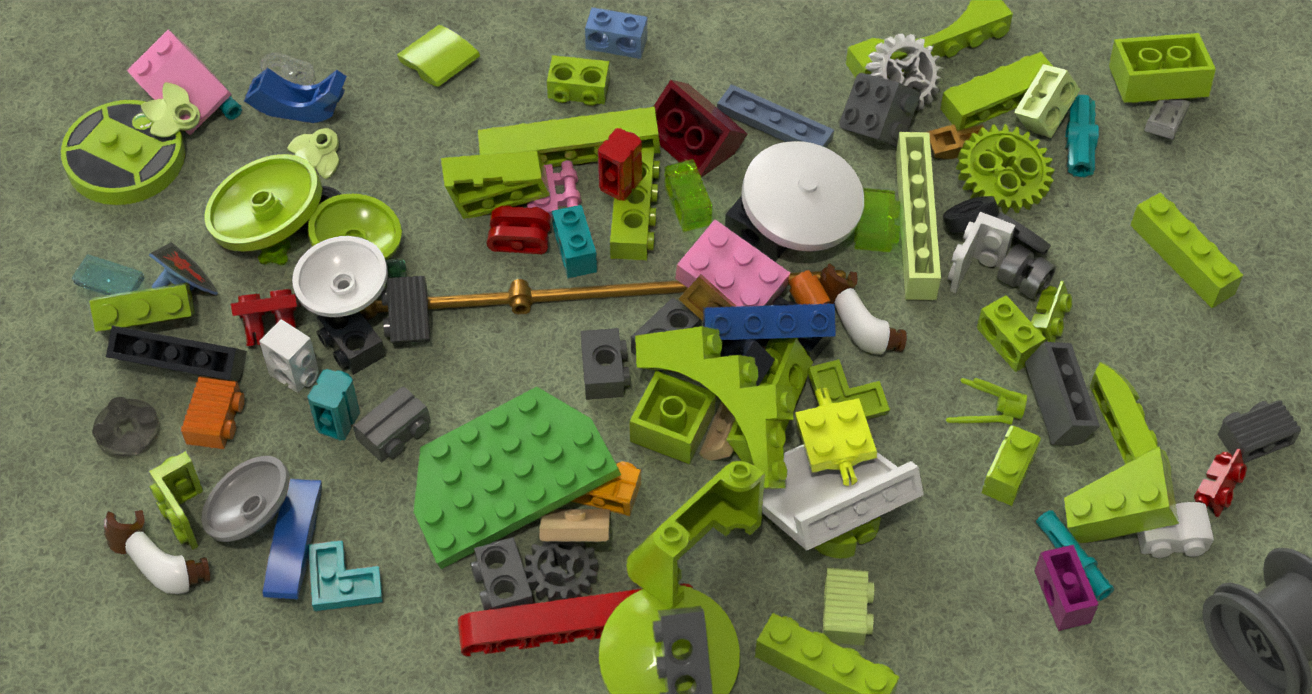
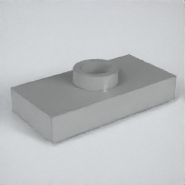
(1167, 117)

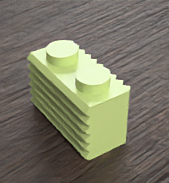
(846, 604)

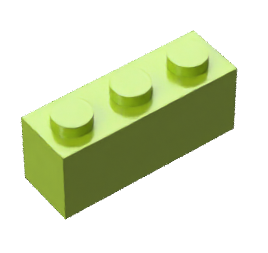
(142, 306)

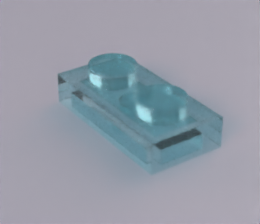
(107, 276)

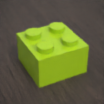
(672, 417)

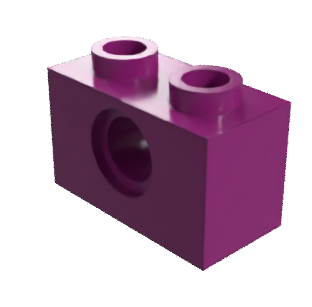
(1066, 587)

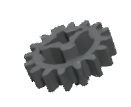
(553, 580)

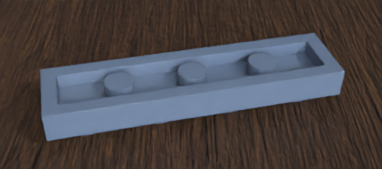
(772, 118)

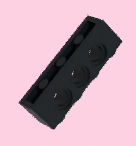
(176, 353)

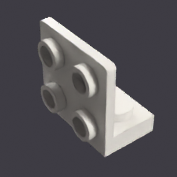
(985, 240)

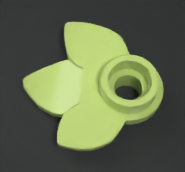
(167, 111)
(321, 156)

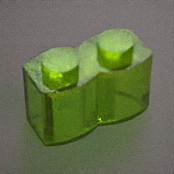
(877, 223)

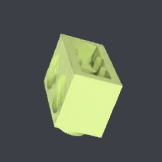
(1047, 100)

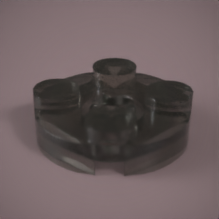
(118, 413)

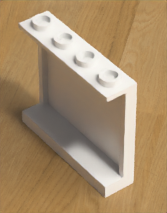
(821, 507)

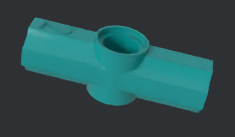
(1082, 136)

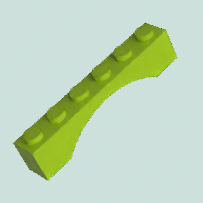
(978, 23)

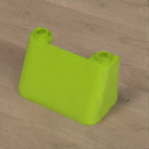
(724, 503)

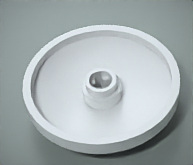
(802, 196)

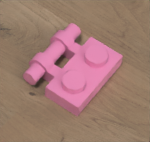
(570, 197)

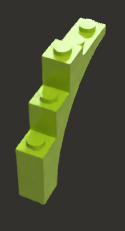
(733, 379)

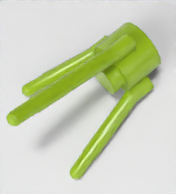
(1009, 403)

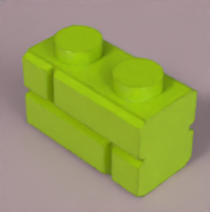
(1011, 465)

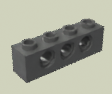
(683, 624)

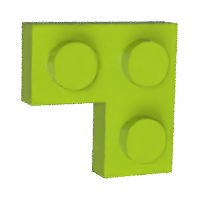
(831, 376)

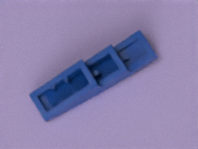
(291, 540)

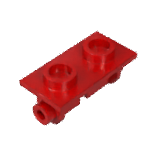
(1226, 471)

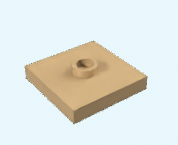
(575, 525)

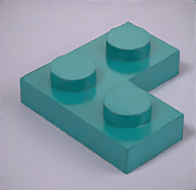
(334, 585)

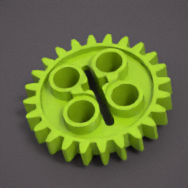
(1005, 168)

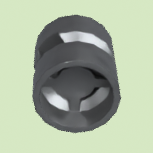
(1017, 266)

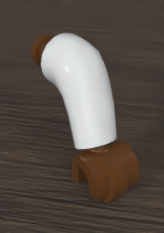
(864, 329)
(163, 570)

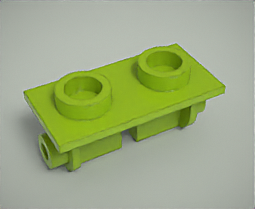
(1054, 304)

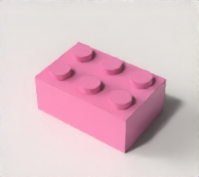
(733, 268)

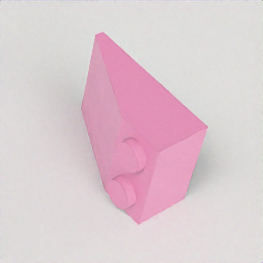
(175, 63)

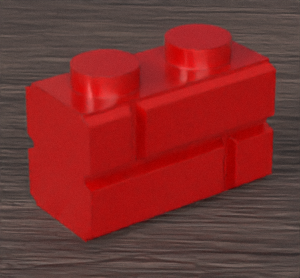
(620, 164)

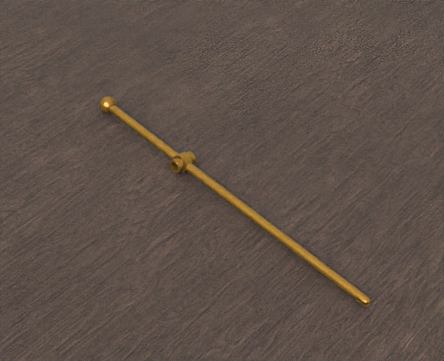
(521, 296)

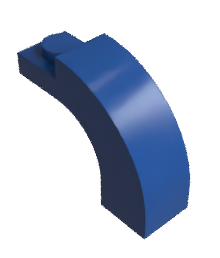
(292, 101)

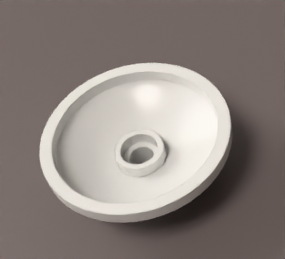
(337, 265)

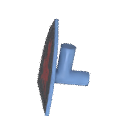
(180, 269)

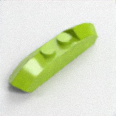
(1122, 414)

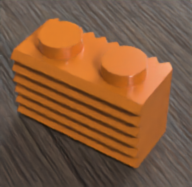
(212, 412)

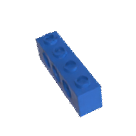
(771, 321)

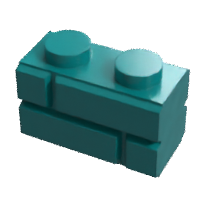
(334, 404)

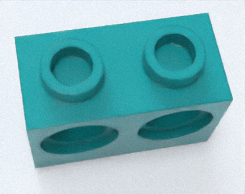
(574, 241)

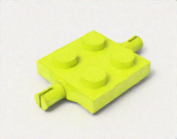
(836, 436)

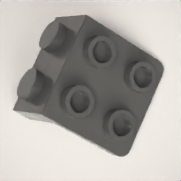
(879, 108)

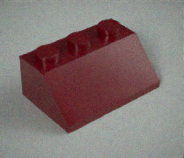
(695, 128)

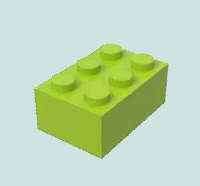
(1161, 67)

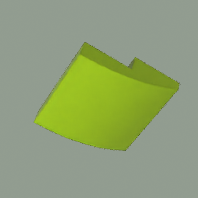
(438, 55)

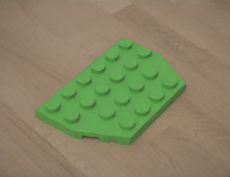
(506, 472)

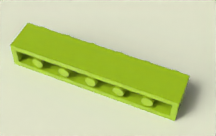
(570, 138)

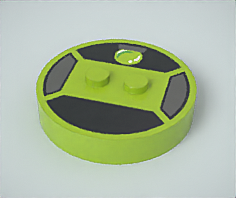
(117, 158)

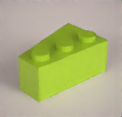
(494, 180)
(1124, 501)

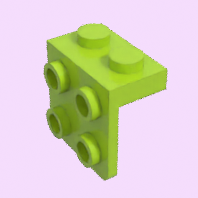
(174, 484)

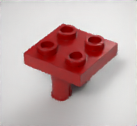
(252, 307)

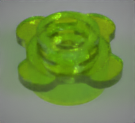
(279, 257)

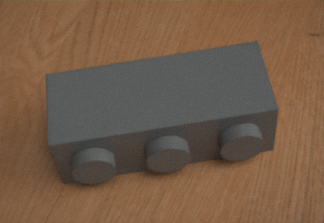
(1062, 394)

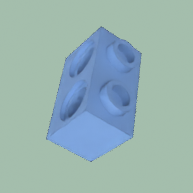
(616, 33)

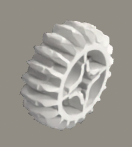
(917, 55)

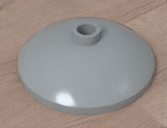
(246, 499)

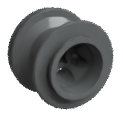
(1268, 632)

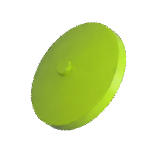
(263, 202)
(630, 652)

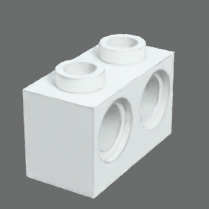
(289, 356)

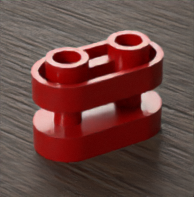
(519, 230)

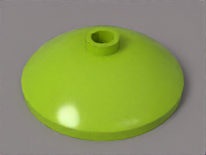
(357, 217)

